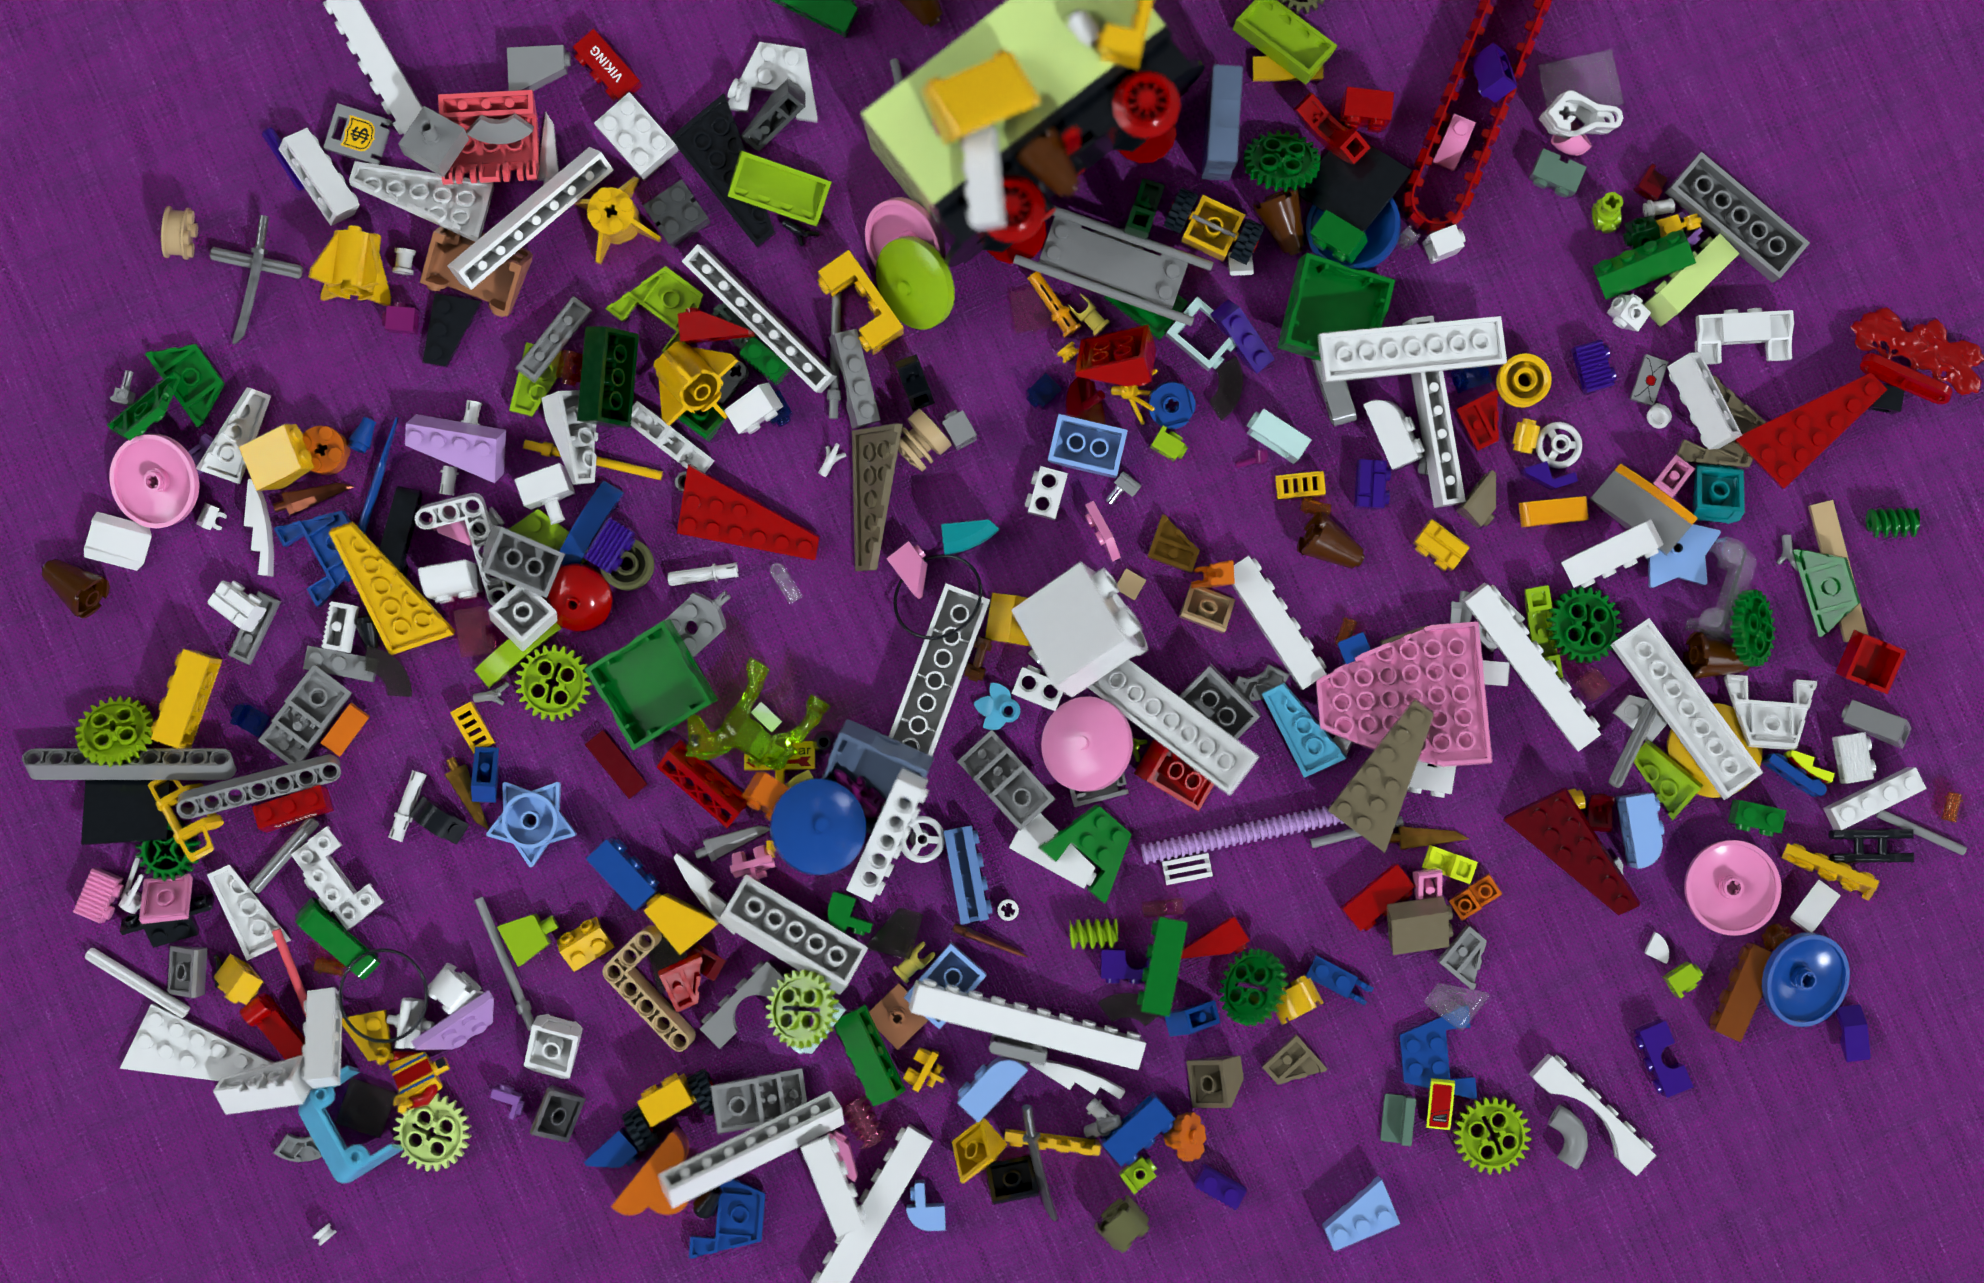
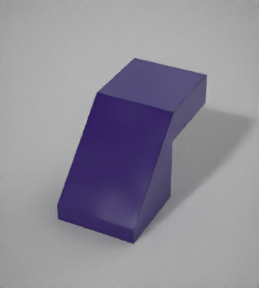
(1541, 474)
(1854, 1033)

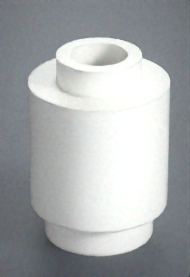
(1083, 27)

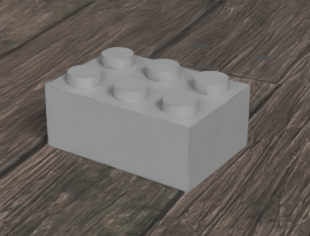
(1220, 702)

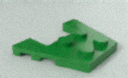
(1100, 840)

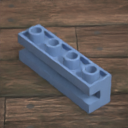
(966, 874)

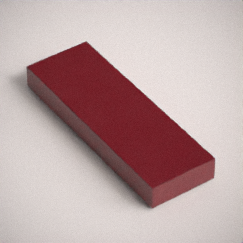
(616, 764)

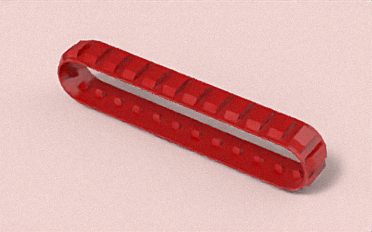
(1416, 218)

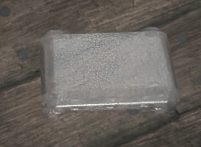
(1741, 566)

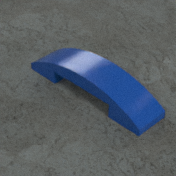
(589, 523)

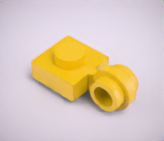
(1673, 223)

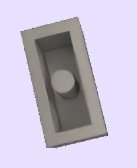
(959, 429)

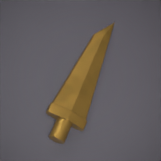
(461, 783)
(1417, 837)

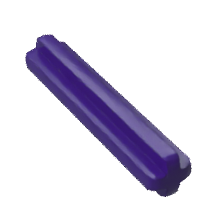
(274, 143)

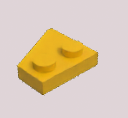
(372, 1025)

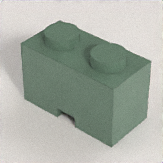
(1556, 174)

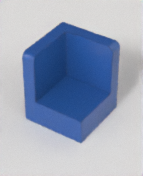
(1353, 647)

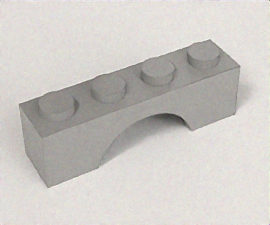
(860, 395)
(722, 1024)

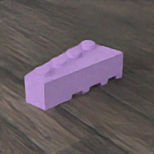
(460, 444)

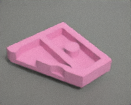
(1103, 533)

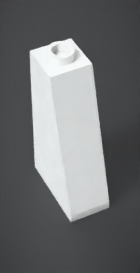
(1070, 865)

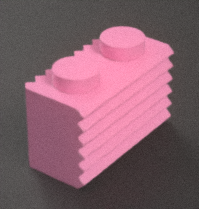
(99, 895)

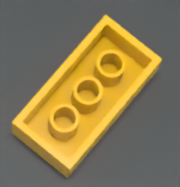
(186, 698)

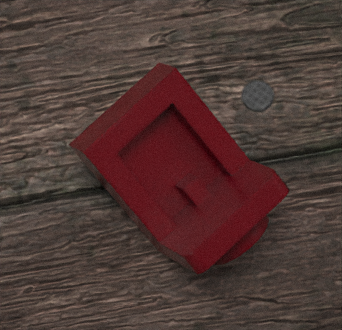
(1600, 812)

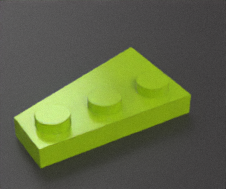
(528, 394)
(1669, 780)

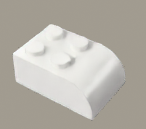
(1394, 433)
(451, 580)

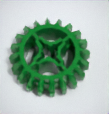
(154, 862)

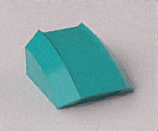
(1718, 493)
(966, 535)

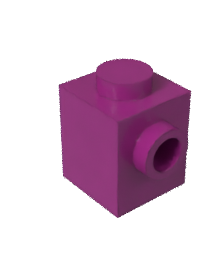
(401, 319)

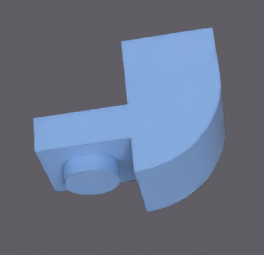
(925, 1215)

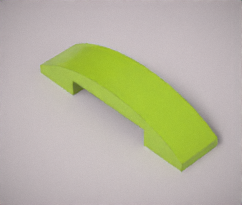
(1537, 606)
(507, 656)

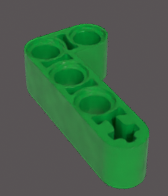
(335, 939)

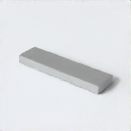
(553, 339)

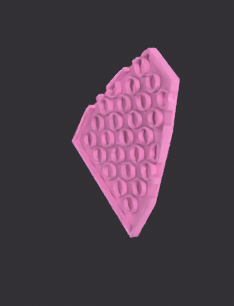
(1433, 665)

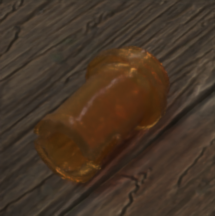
(1313, 506)
(1346, 630)
(1951, 806)
(328, 966)

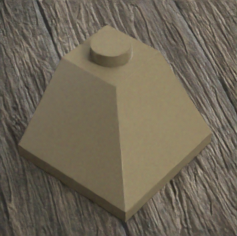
(1480, 501)
(1214, 1081)

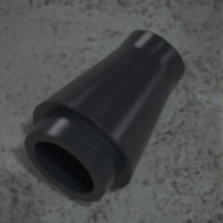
(367, 631)
(831, 742)
(707, 1202)

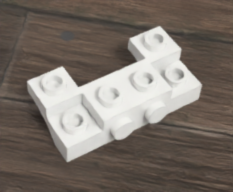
(1755, 326)
(331, 883)

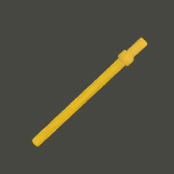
(548, 449)

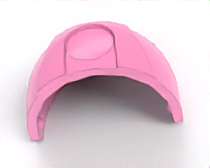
(1574, 145)

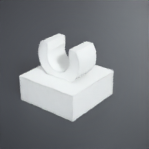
(208, 516)

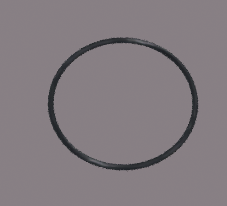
(964, 624)
(341, 989)

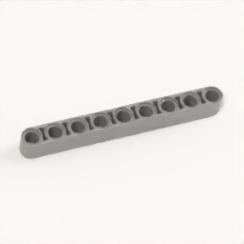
(152, 765)

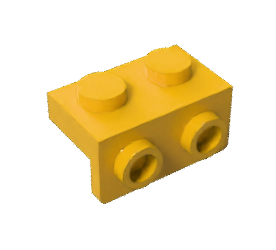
(584, 944)

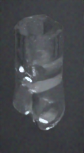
(1408, 238)
(785, 583)

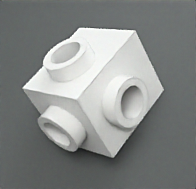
(1628, 312)

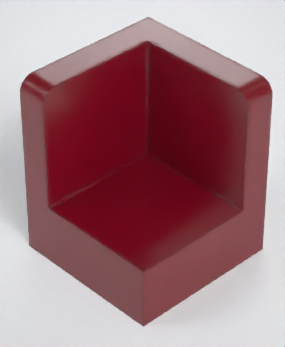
(1650, 184)
(711, 963)

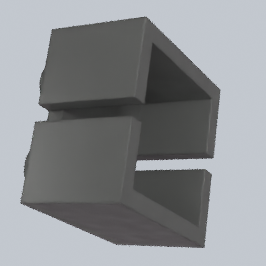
(677, 214)

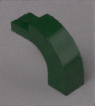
(1144, 209)

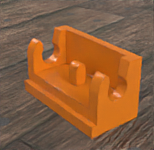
(1215, 575)

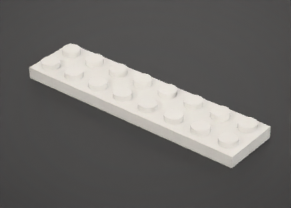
(1412, 349)
(1686, 709)
(1176, 725)

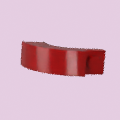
(1338, 139)

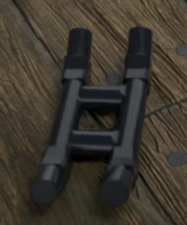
(1881, 836)

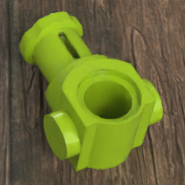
(1607, 212)

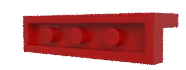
(705, 780)

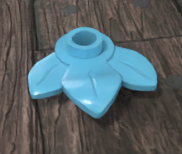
(994, 706)

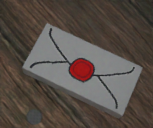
(1648, 380)

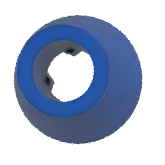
(362, 436)

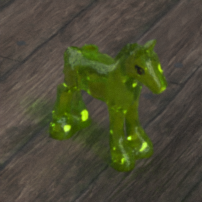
(748, 735)

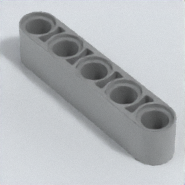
(1336, 398)

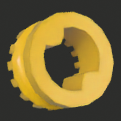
(1068, 351)

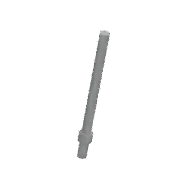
(834, 393)
(523, 1006)

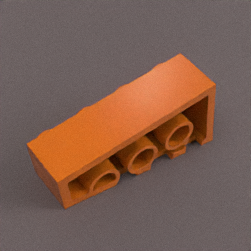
(764, 793)

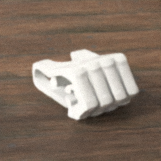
(1585, 110)

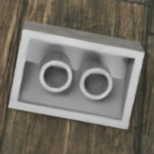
(520, 560)

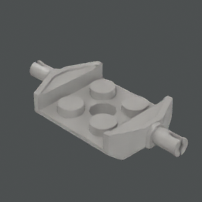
(705, 614)

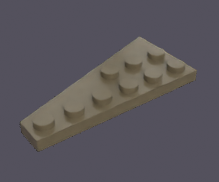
(873, 473)
(1378, 788)

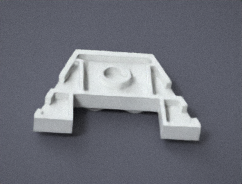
(770, 69)
(1768, 722)

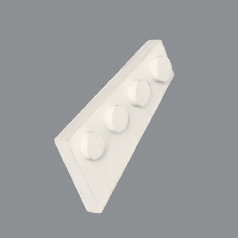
(240, 427)

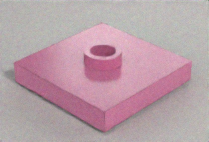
(165, 899)

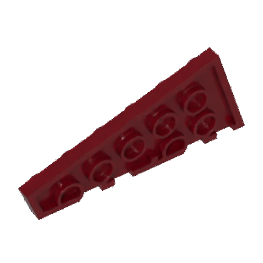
(1567, 838)

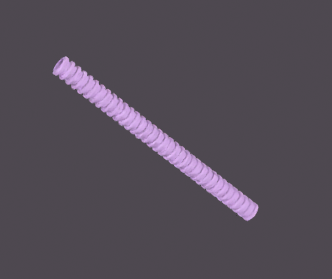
(1238, 834)

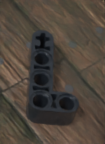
(400, 527)

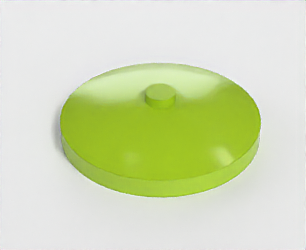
(915, 282)

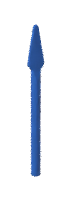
(375, 485)

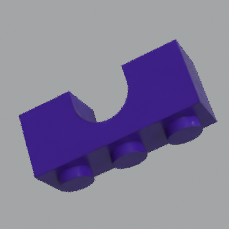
(1247, 341)
(1115, 967)
(1653, 1039)

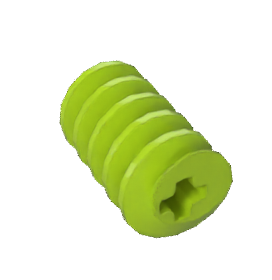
(1093, 934)

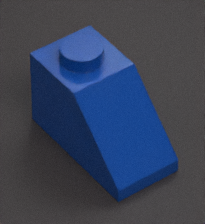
(485, 774)
(1192, 1018)
(615, 1152)

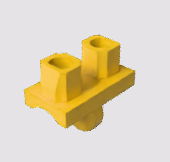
(917, 1078)

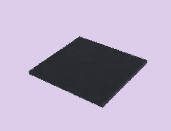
(1356, 190)
(122, 812)

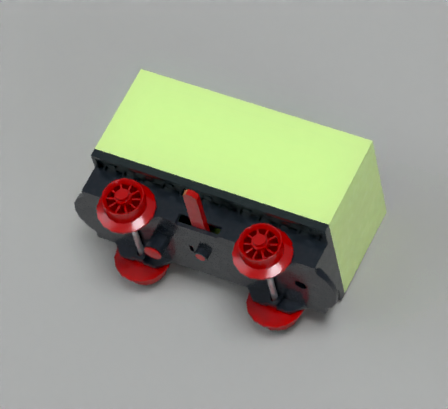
(1085, 99)

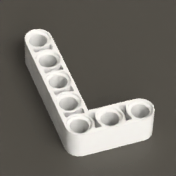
(477, 539)

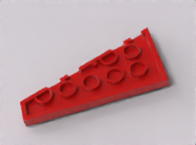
(1799, 436)
(729, 516)

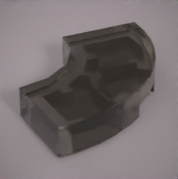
(1228, 389)
(389, 670)
(1125, 1005)

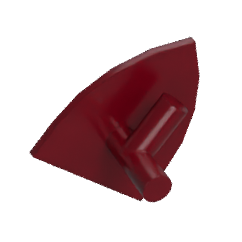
(1085, 401)

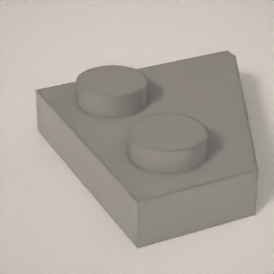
(1464, 956)

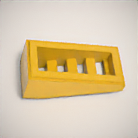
(1319, 475)
(470, 706)

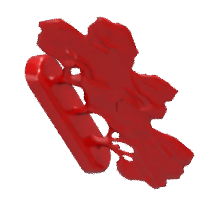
(1926, 350)

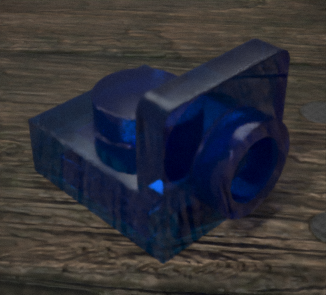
(1470, 378)
(1042, 391)
(783, 414)
(249, 718)

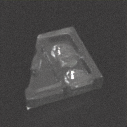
(1456, 1003)

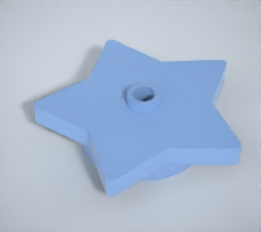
(1688, 562)
(514, 825)

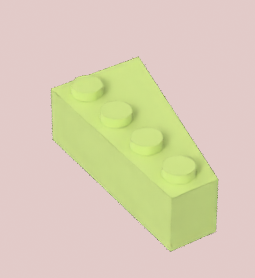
(1691, 280)

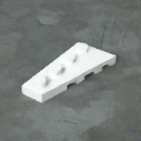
(245, 913)

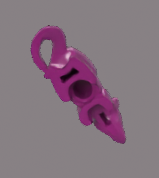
(868, 798)

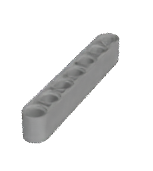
(250, 794)

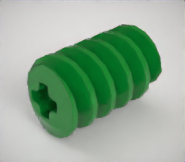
(1893, 521)

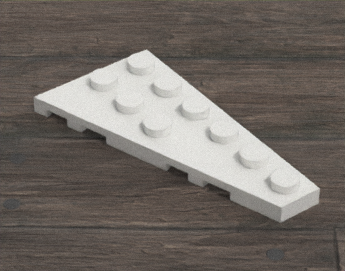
(452, 206)
(186, 1049)

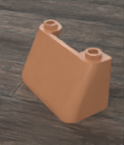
(498, 288)

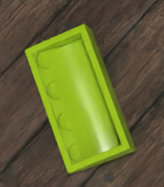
(1285, 38)
(779, 188)

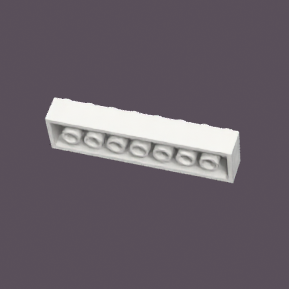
(938, 670)

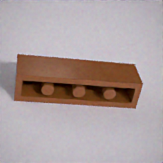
(1742, 994)

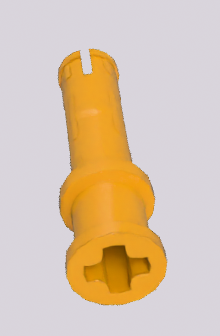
(1036, 280)

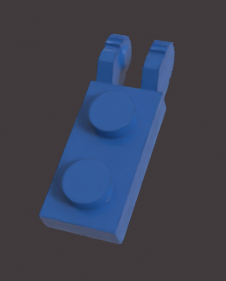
(1794, 775)
(1336, 979)

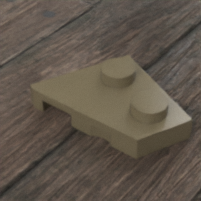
(1293, 1062)

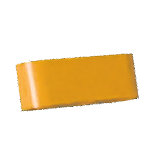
(1553, 511)

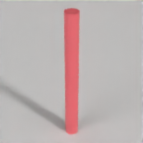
(290, 966)

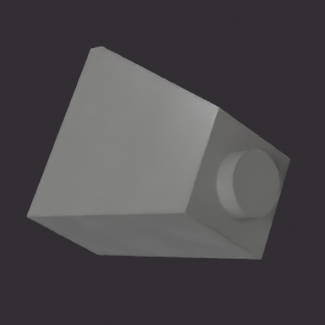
(536, 66)
(1877, 723)

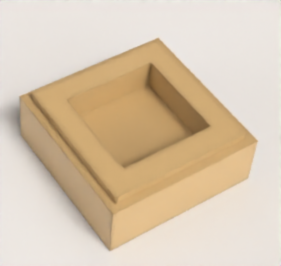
(1130, 584)

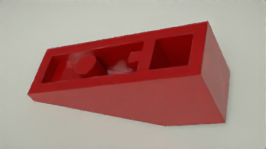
(702, 327)
(1220, 940)

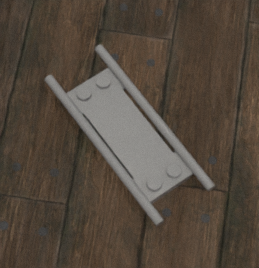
(1113, 266)

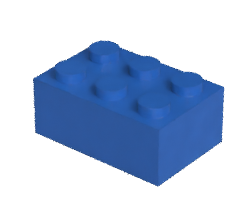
(624, 873)
(1138, 1130)

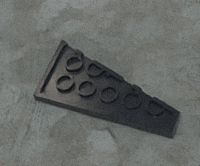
(713, 148)

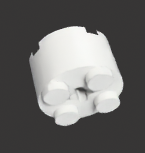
(453, 989)

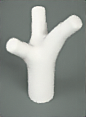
(830, 460)

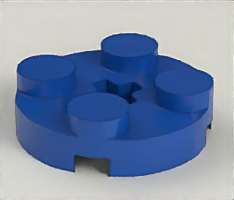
(1183, 411)

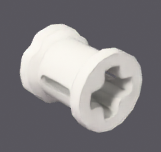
(404, 261)
(494, 518)

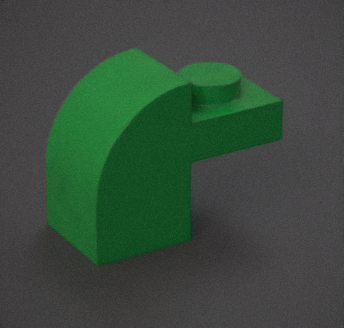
(840, 913)

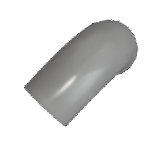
(1574, 1136)

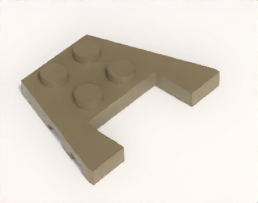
(1731, 453)

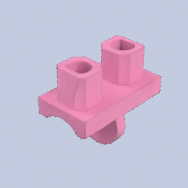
(753, 868)

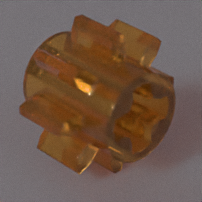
(1775, 935)

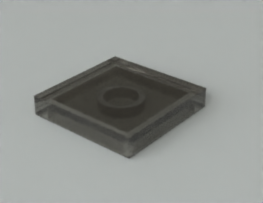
(366, 1107)

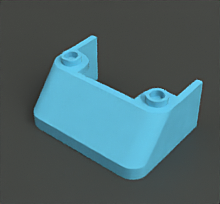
(343, 1162)

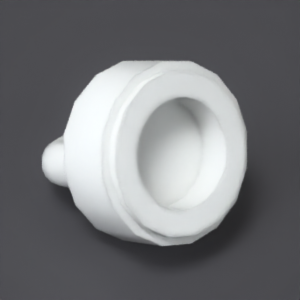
(1659, 416)

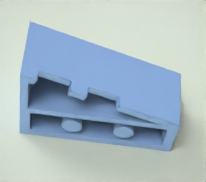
(1361, 1217)

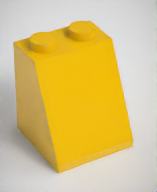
(277, 458)
(679, 920)

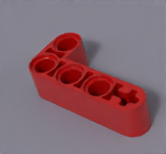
(274, 1024)

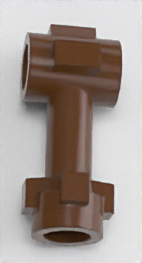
(976, 671)

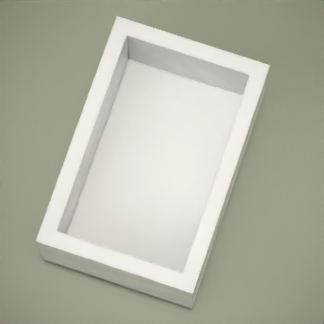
(636, 136)

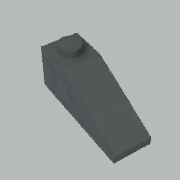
(775, 114)

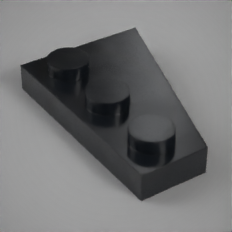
(447, 326)

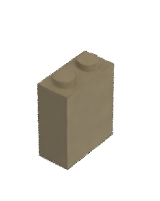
(1419, 925)

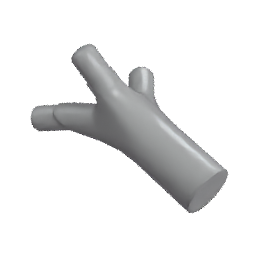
(1787, 552)
(491, 695)

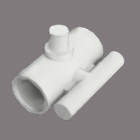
(409, 1014)

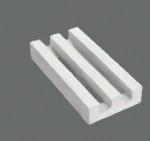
(1207, 865)

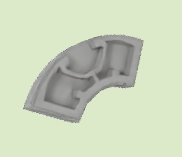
(500, 131)
(1253, 687)
(297, 1149)

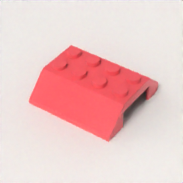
(488, 159)

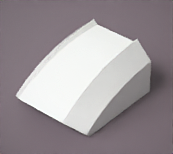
(117, 541)
(553, 1046)

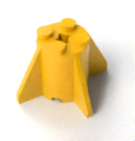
(611, 228)
(352, 267)
(690, 379)

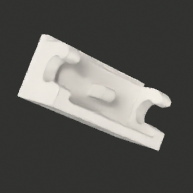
(1814, 906)

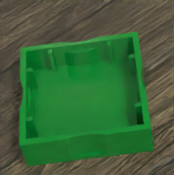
(1330, 300)
(651, 684)

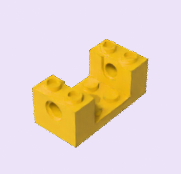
(1122, 44)
(843, 273)

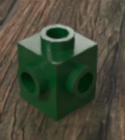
(1641, 231)

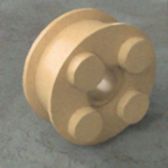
(178, 232)

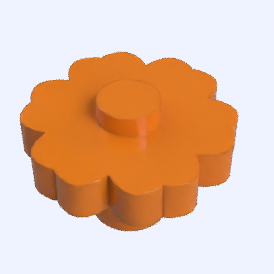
(1187, 1136)

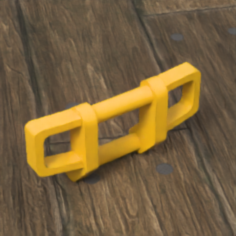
(181, 834)

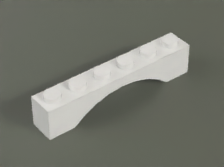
(1627, 1148)

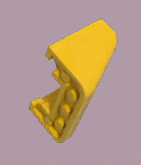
(979, 96)

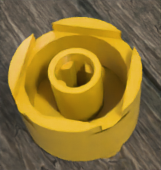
(1299, 999)

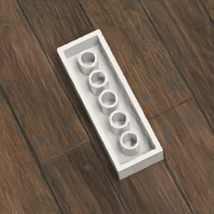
(792, 933)

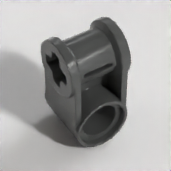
(731, 384)

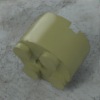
(1122, 1223)

